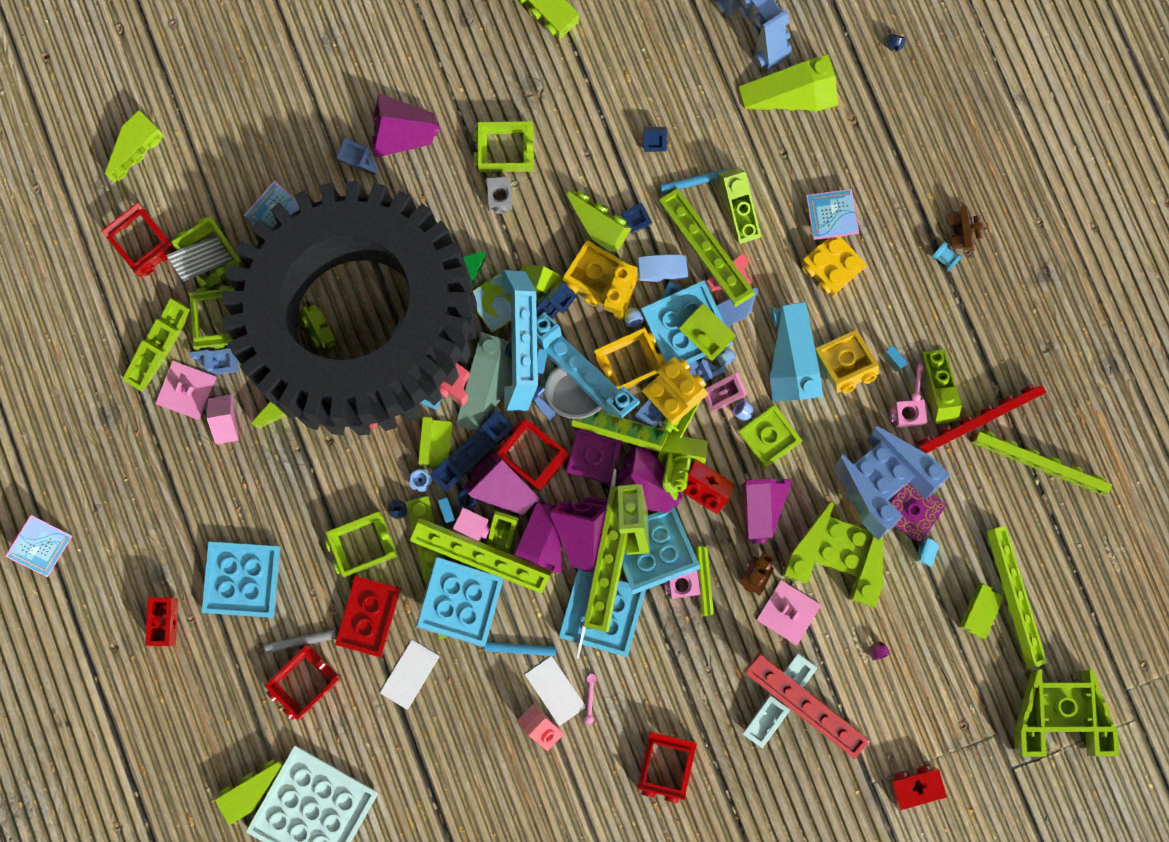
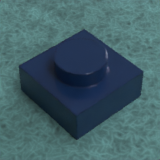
(654, 139)
(637, 218)

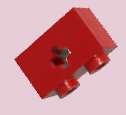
(708, 487)
(161, 621)
(931, 789)

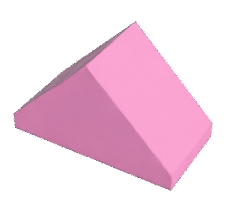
(725, 392)
(222, 419)

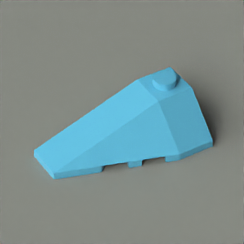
(795, 363)

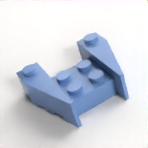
(767, 23)
(883, 474)

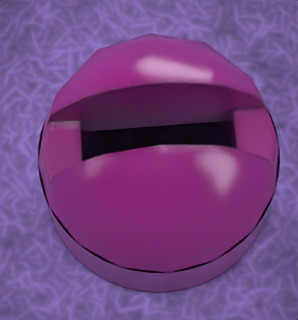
(878, 651)

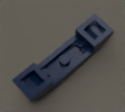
(553, 301)
(471, 452)

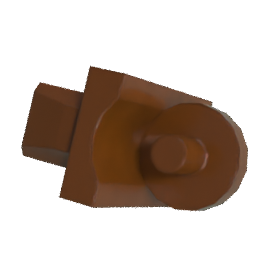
(963, 218)
(757, 573)

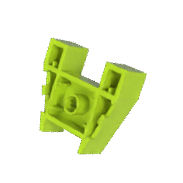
(843, 550)
(1064, 709)

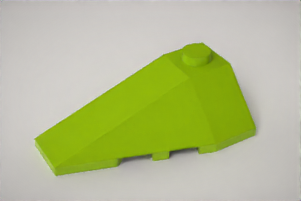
(799, 87)

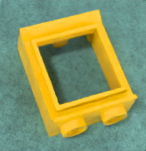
(647, 341)

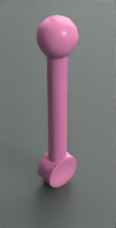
(916, 396)
(588, 719)

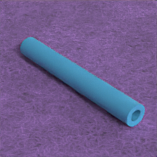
(692, 181)
(520, 649)

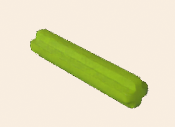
(704, 580)

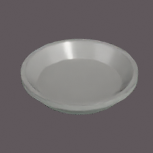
(567, 397)

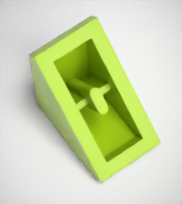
(541, 278)
(502, 531)

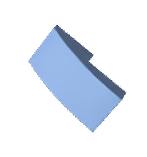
(661, 267)

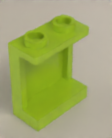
(633, 518)

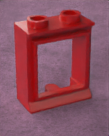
(147, 263)
(277, 693)
(650, 789)

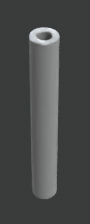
(300, 641)

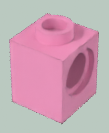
(918, 413)
(472, 525)
(692, 590)

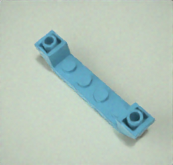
(524, 340)
(581, 371)

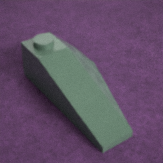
(486, 383)

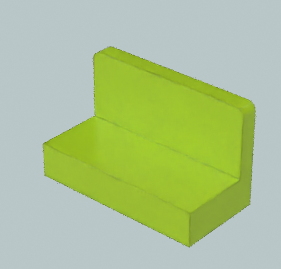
(707, 332)
(434, 442)
(677, 446)
(981, 611)

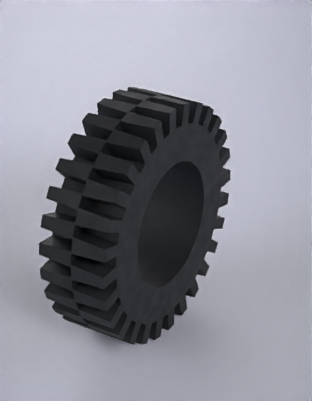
(305, 247)

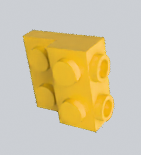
(833, 265)
(591, 273)
(621, 289)
(847, 362)
(675, 390)

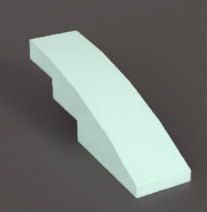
(773, 710)

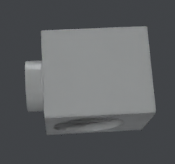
(497, 185)

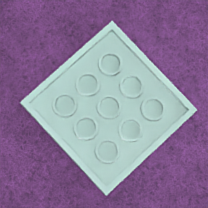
(312, 803)

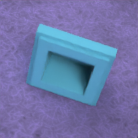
(927, 552)

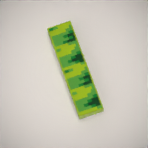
(623, 430)

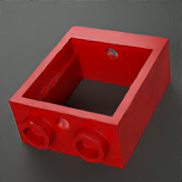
(518, 430)

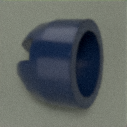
(895, 40)
(463, 499)
(397, 514)

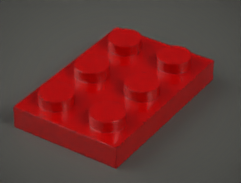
(368, 616)

